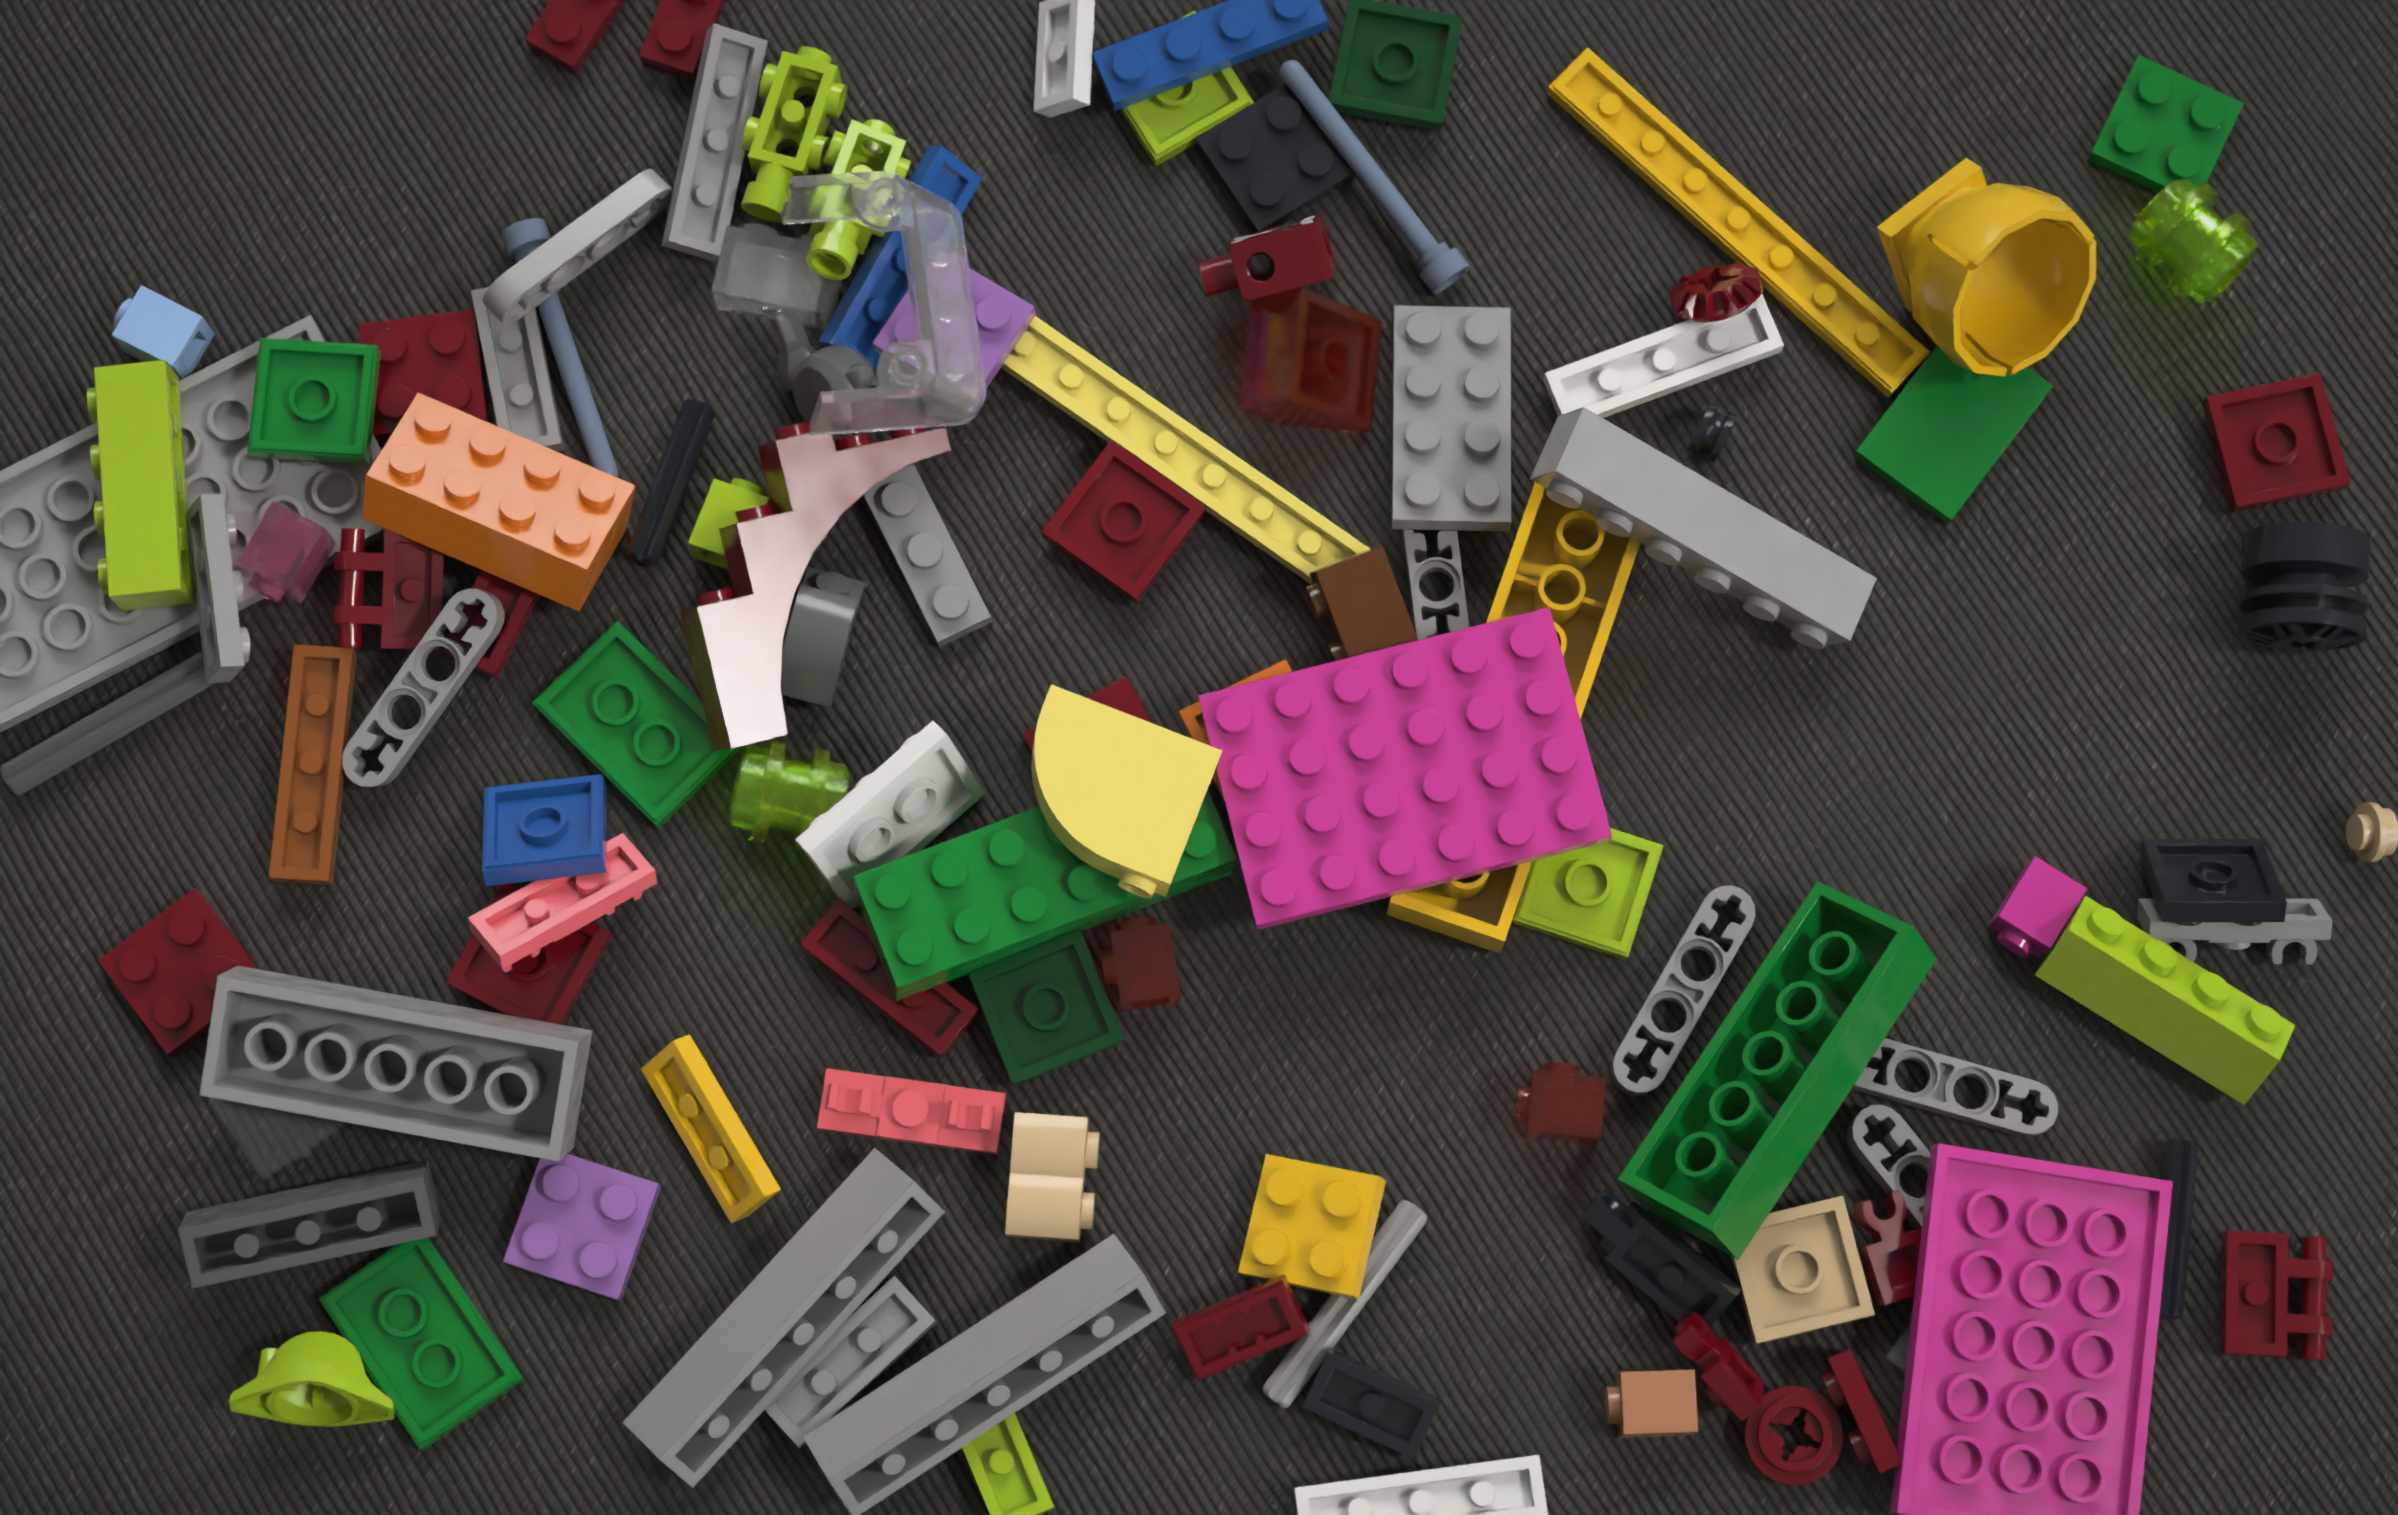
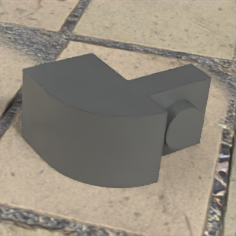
(819, 635)

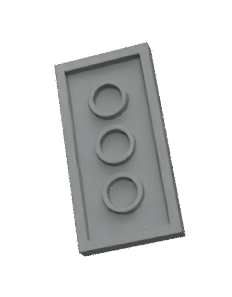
(1451, 418)

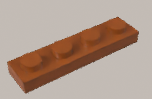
(312, 765)

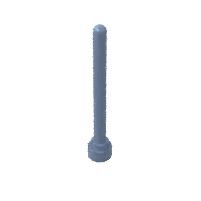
(520, 241)
(1438, 262)

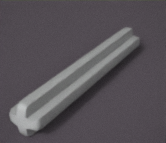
(1340, 1311)

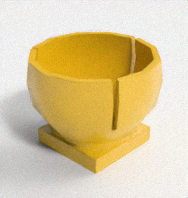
(1990, 269)

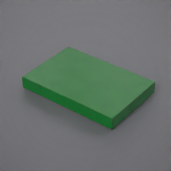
(1949, 431)
(634, 724)
(422, 1339)

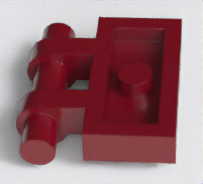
(408, 590)
(2256, 1295)

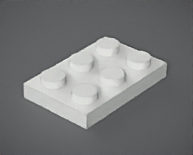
(892, 811)

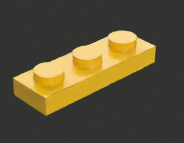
(710, 1128)

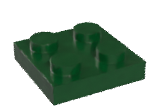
(1395, 63)
(1046, 1008)

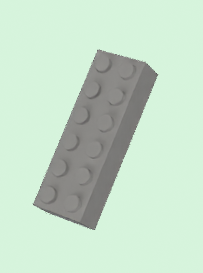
(395, 1062)

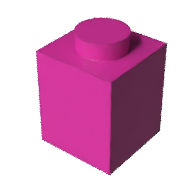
(2036, 909)

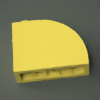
(1119, 788)

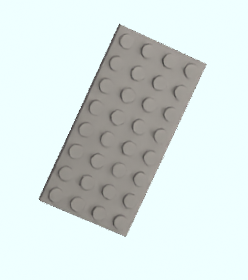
(53, 616)

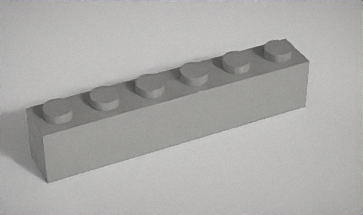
(1702, 529)
(783, 1317)
(984, 1375)

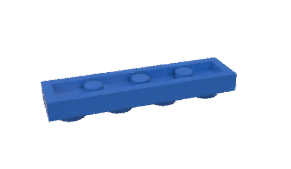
(1202, 46)
(883, 274)

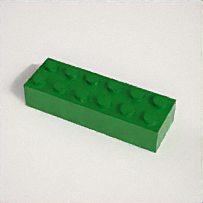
(1003, 894)
(1778, 1069)

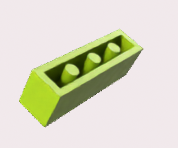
(141, 485)
(2166, 1000)

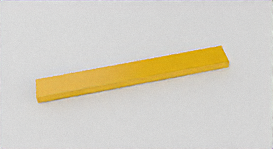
(1738, 222)

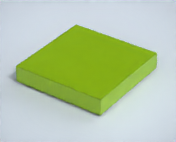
(1178, 116)
(1591, 893)

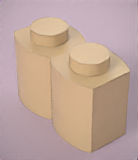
(1049, 1177)

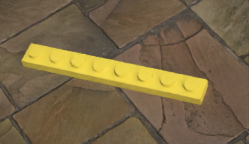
(1177, 451)

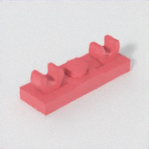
(560, 906)
(911, 1111)

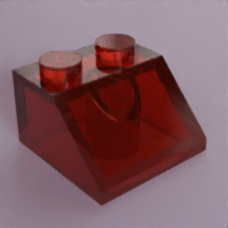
(1310, 362)

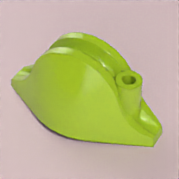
(313, 1383)

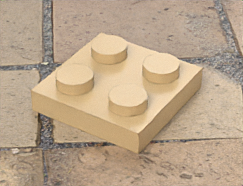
(1802, 1272)

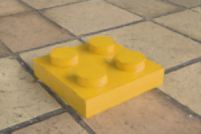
(1312, 1226)

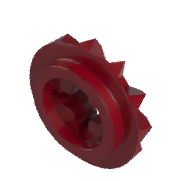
(1716, 293)
(1819, 1422)

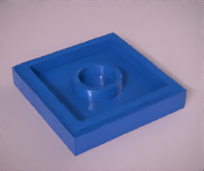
(544, 830)

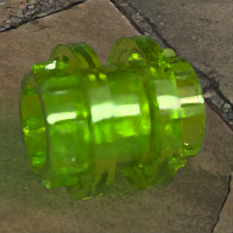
(2193, 240)
(784, 791)

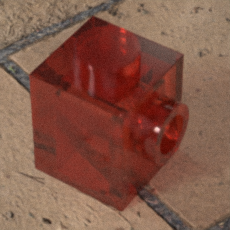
(1142, 965)
(1561, 1105)

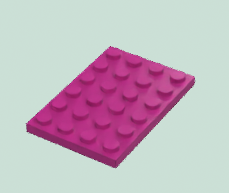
(1404, 768)
(2031, 1338)

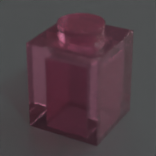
(285, 554)

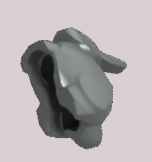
(809, 371)

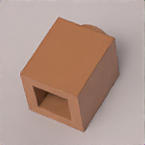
(1653, 1403)

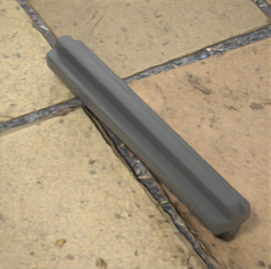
(105, 725)

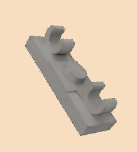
(2303, 923)

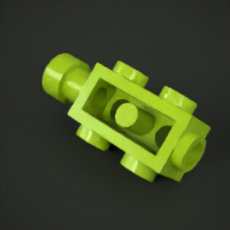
(789, 124)
(862, 149)

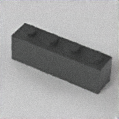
(309, 1224)

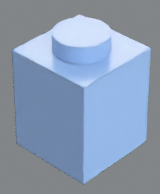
(160, 329)

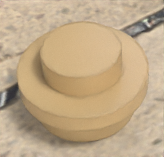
(2372, 832)

